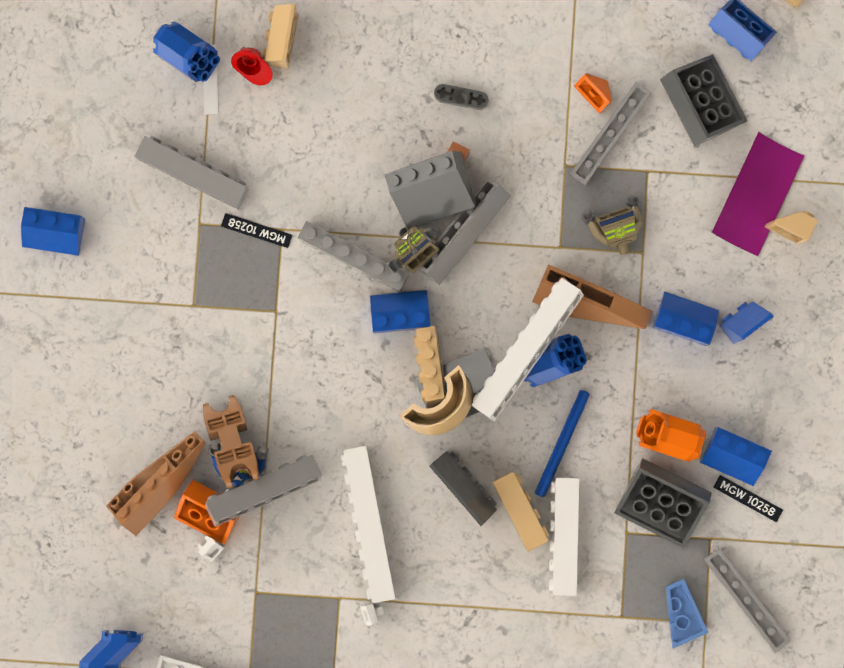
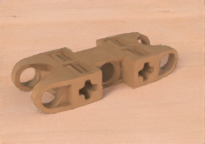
(234, 455)

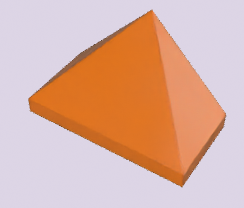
(595, 91)

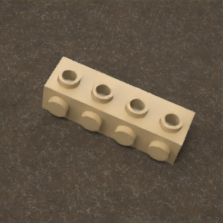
(431, 366)
(520, 511)

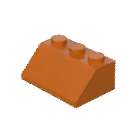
(194, 513)

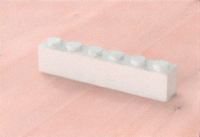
(564, 536)

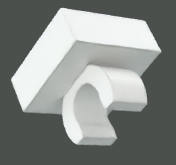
(210, 549)
(370, 613)

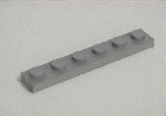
(610, 133)
(747, 600)

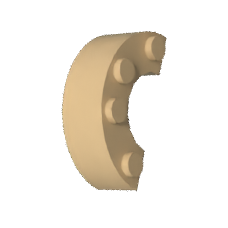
(446, 414)

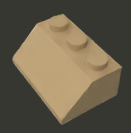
(281, 36)

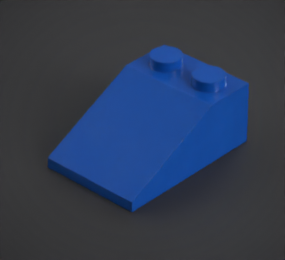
(745, 321)

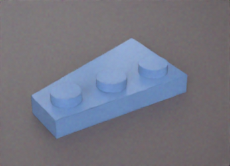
(683, 614)

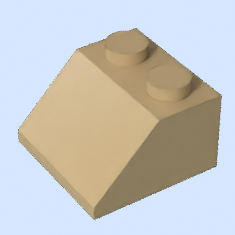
(794, 227)

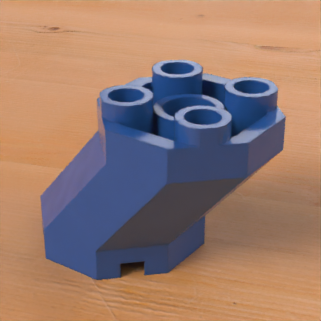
(185, 51)
(561, 358)
(111, 649)

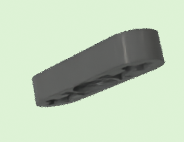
(473, 105)

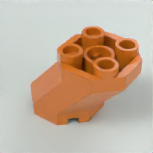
(671, 435)

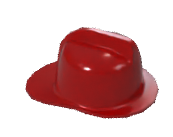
(252, 66)

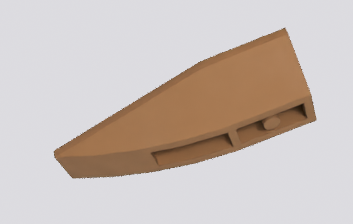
(597, 302)
(155, 485)

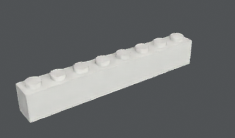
(527, 349)
(369, 524)

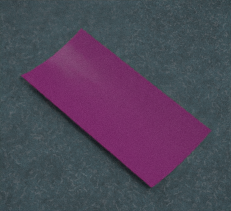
(757, 194)

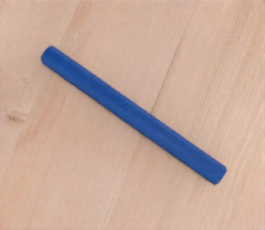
(562, 443)

